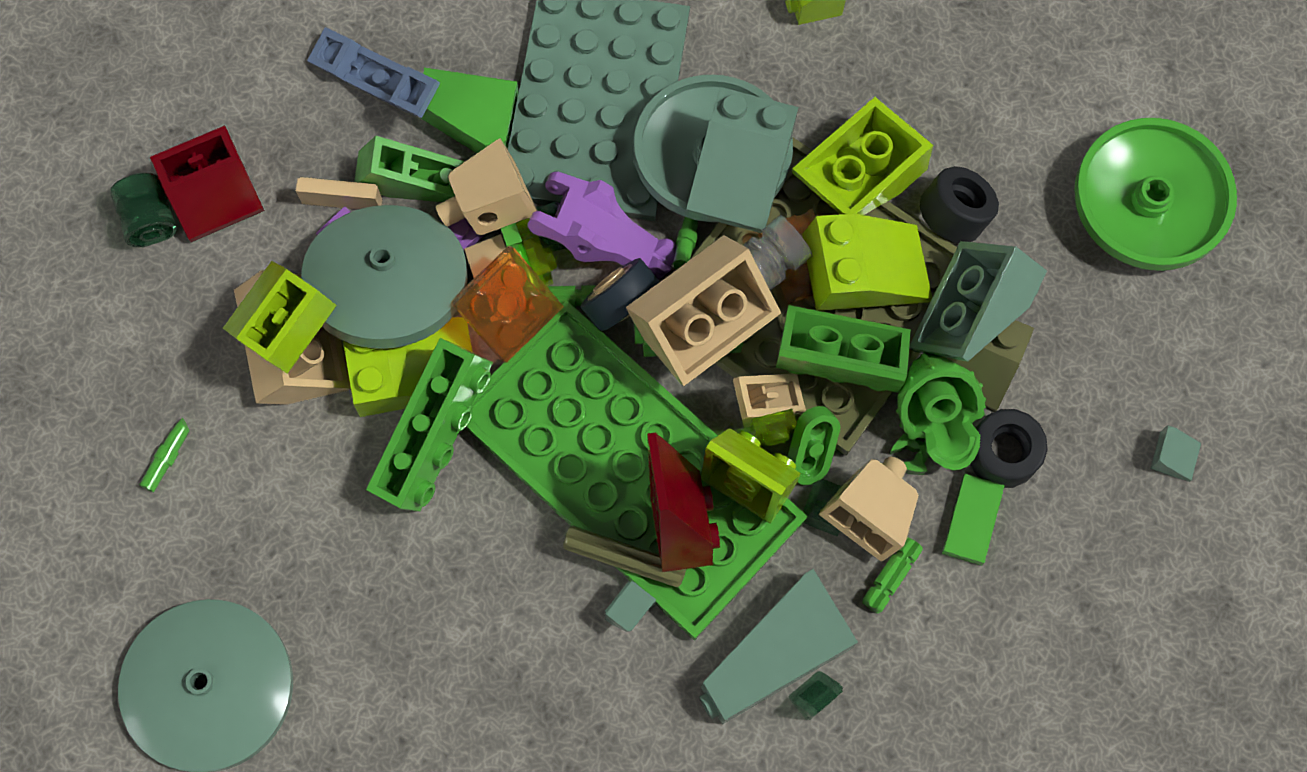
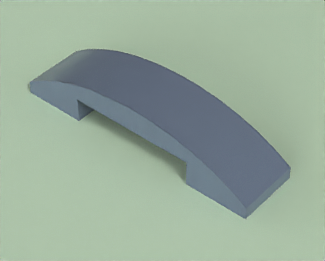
(373, 73)

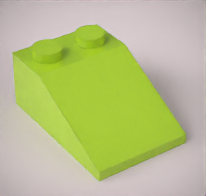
(865, 161)
(865, 262)
(388, 376)
(749, 473)

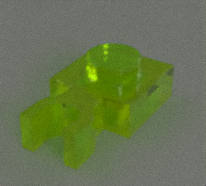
(540, 259)
(774, 427)

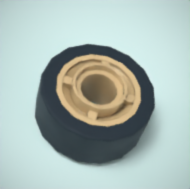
(609, 299)

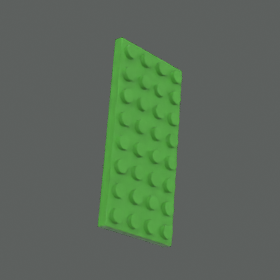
(575, 429)

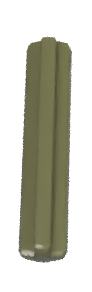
(620, 555)

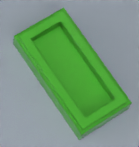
(973, 519)

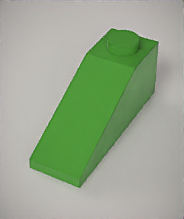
(405, 170)

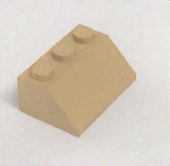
(704, 309)
(315, 374)

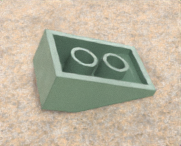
(742, 160)
(977, 299)

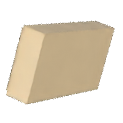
(337, 193)

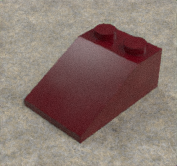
(680, 509)

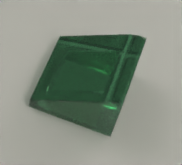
(819, 496)
(815, 694)

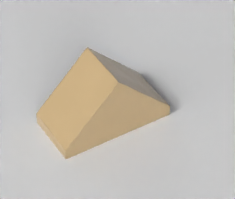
(768, 395)

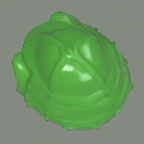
(940, 406)

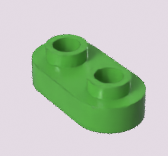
(815, 439)

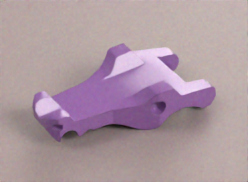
(597, 228)

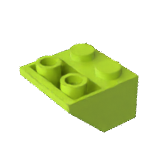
(279, 316)

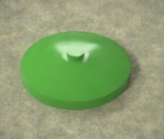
(1155, 194)

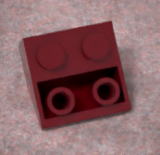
(207, 183)

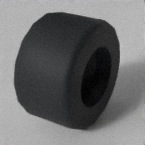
(959, 204)
(1026, 431)

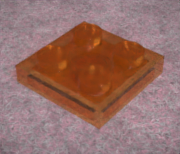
(507, 304)

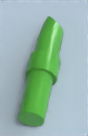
(685, 242)
(165, 456)

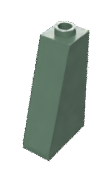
(781, 649)

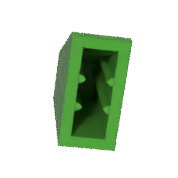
(472, 108)

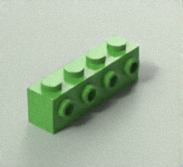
(430, 426)

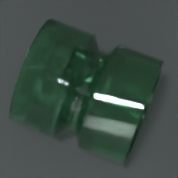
(143, 210)

